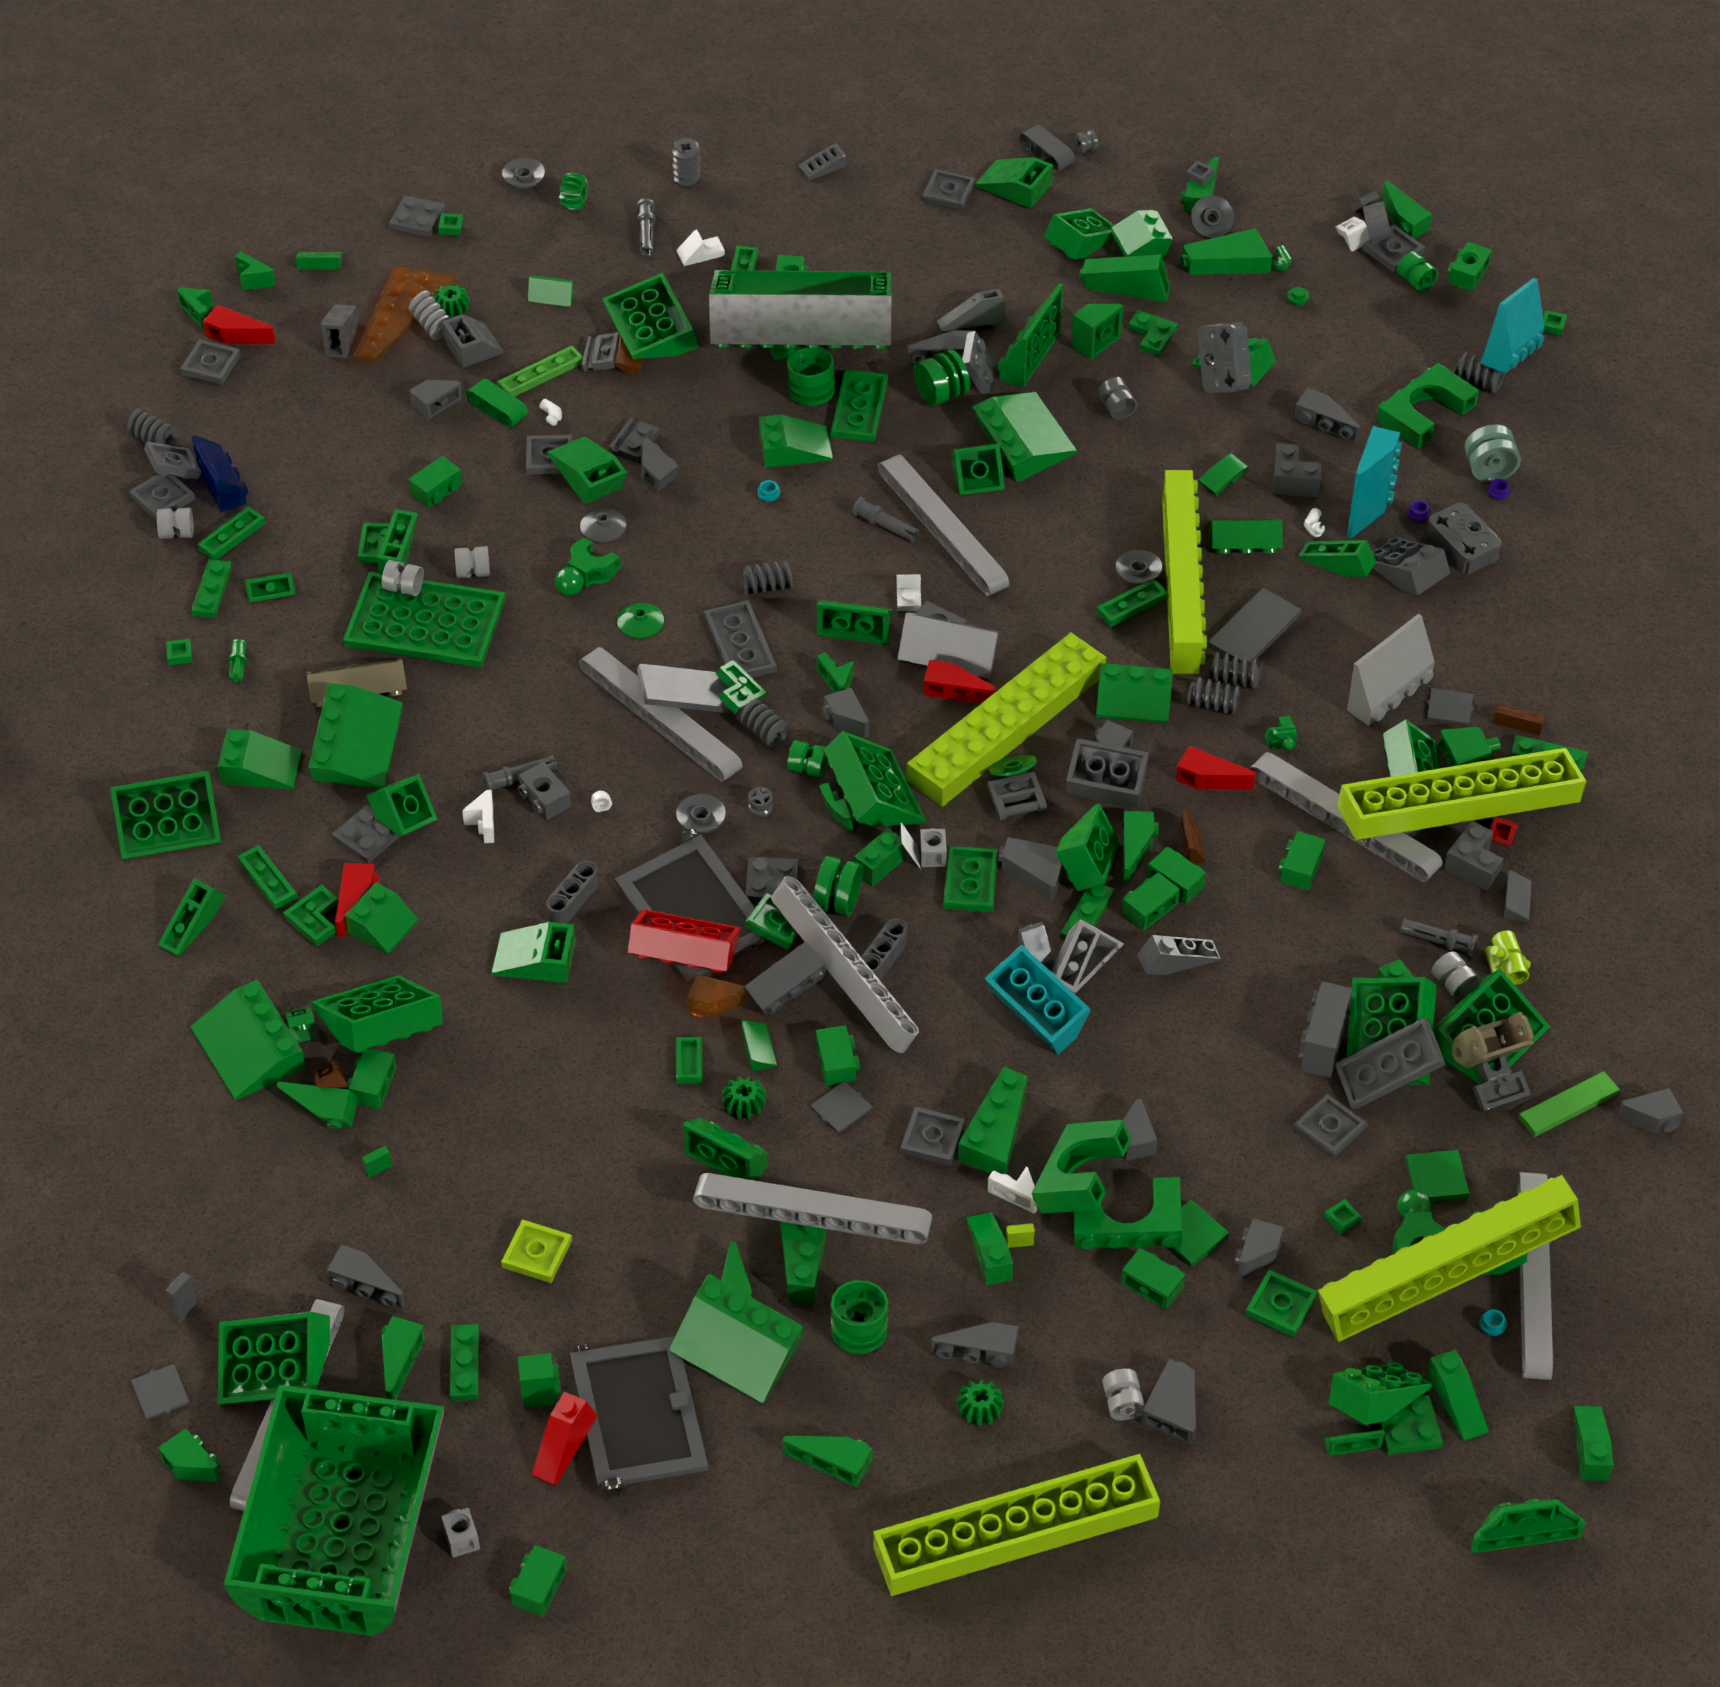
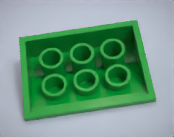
(651, 319)
(1033, 341)
(1025, 431)
(355, 737)
(872, 782)
(165, 815)
(1486, 1003)
(1387, 1006)
(379, 1012)
(248, 1041)
(736, 1338)
(270, 1352)

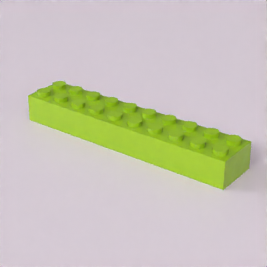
(1183, 572)
(1005, 719)
(1460, 793)
(1450, 1258)
(1015, 1524)

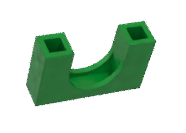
(1434, 384)
(1079, 1143)
(1158, 1228)

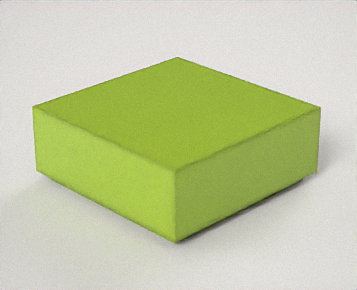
(1020, 1235)

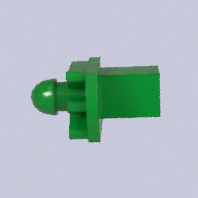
(1282, 736)

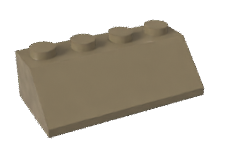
(373, 677)

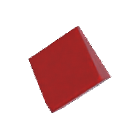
(1503, 831)

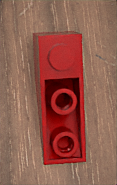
(235, 328)
(1211, 772)

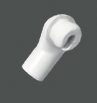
(553, 410)
(1312, 524)

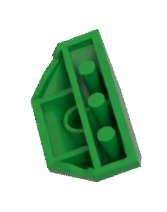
(1527, 1524)

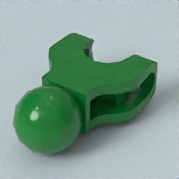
(585, 569)
(1417, 1220)

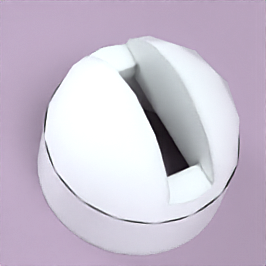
(601, 798)

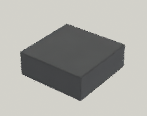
(1199, 173)
(1363, 201)

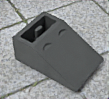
(1410, 564)

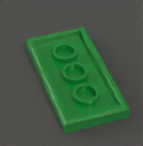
(859, 405)

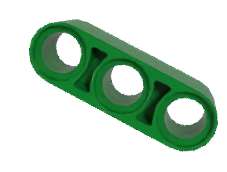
(497, 403)

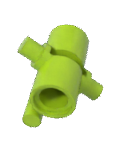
(1508, 957)

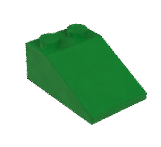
(1079, 232)
(793, 441)
(257, 761)
(1088, 849)

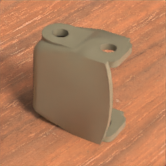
(1488, 1042)

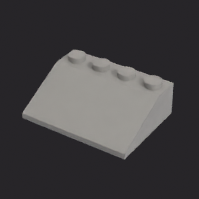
(1391, 672)

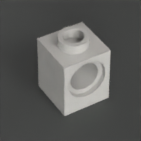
(933, 847)
(464, 1541)

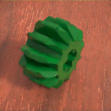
(573, 191)
(452, 299)
(744, 1097)
(980, 1402)

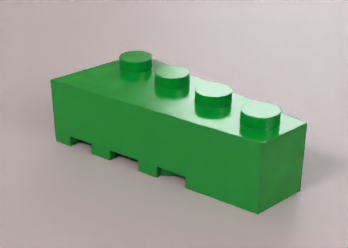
(994, 1127)
(802, 1260)

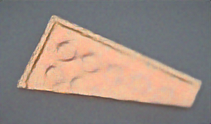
(392, 312)

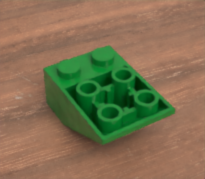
(1018, 179)
(1260, 359)
(588, 469)
(536, 952)
(1375, 1391)

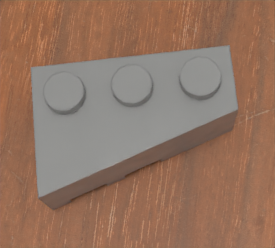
(1083, 954)

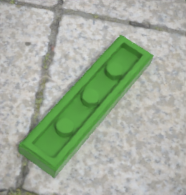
(541, 371)
(1569, 1104)

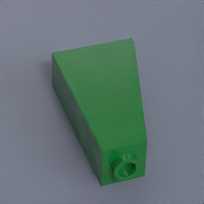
(1227, 255)
(1128, 276)

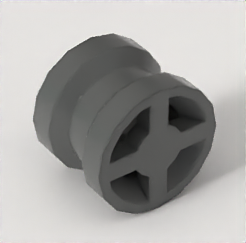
(1086, 141)
(761, 795)

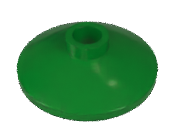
(640, 620)
(1013, 766)

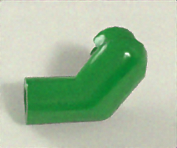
(1284, 259)

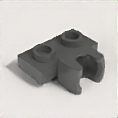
(1499, 1086)

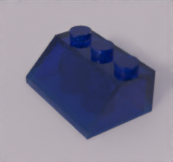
(219, 475)

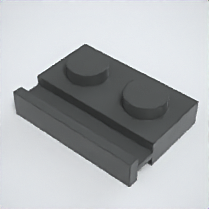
(600, 352)
(630, 439)

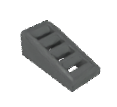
(836, 161)

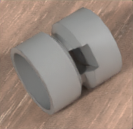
(175, 523)
(472, 562)
(398, 577)
(1455, 975)
(1123, 1394)

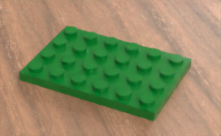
(437, 624)

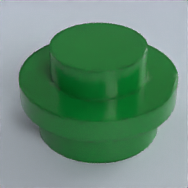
(1297, 296)

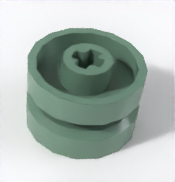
(1492, 453)

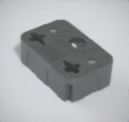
(1224, 357)
(1464, 538)

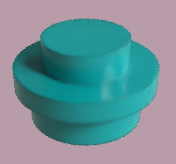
(768, 491)
(1493, 1323)

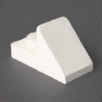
(1354, 232)
(698, 250)
(908, 592)
(481, 814)
(1013, 1191)

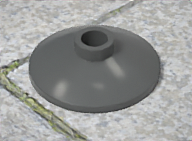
(523, 172)
(1216, 207)
(603, 525)
(1138, 566)
(697, 806)

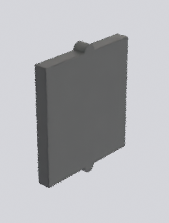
(1450, 706)
(841, 1107)
(160, 1391)

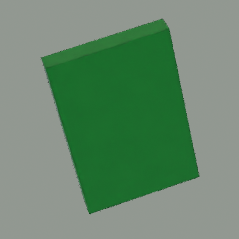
(970, 879)

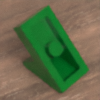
(253, 273)
(195, 303)
(836, 677)
(301, 1024)

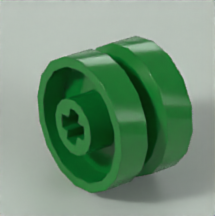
(838, 885)

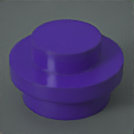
(1498, 489)
(1419, 511)

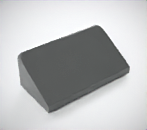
(1517, 897)

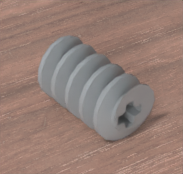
(428, 314)

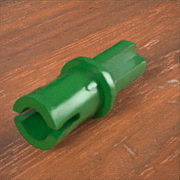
(237, 660)

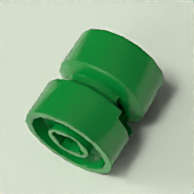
(1417, 271)
(807, 759)

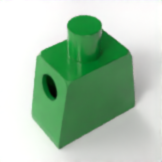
(1466, 746)

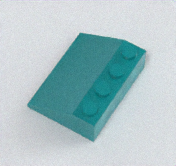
(1515, 329)
(1374, 479)

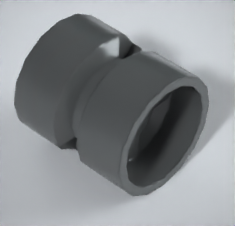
(1117, 398)

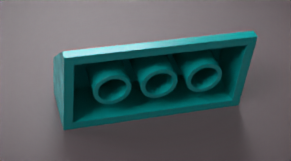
(1038, 999)

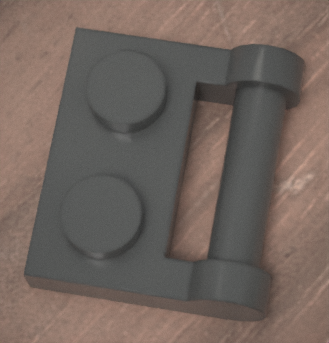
(1016, 789)

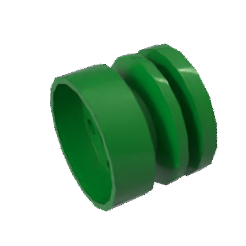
(810, 376)
(941, 377)
(859, 1317)

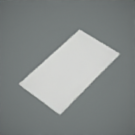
(910, 845)

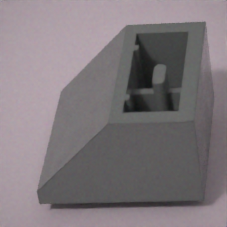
(469, 340)

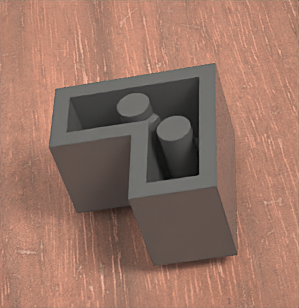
(1295, 476)
(1471, 858)

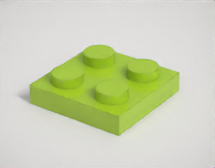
(536, 1251)

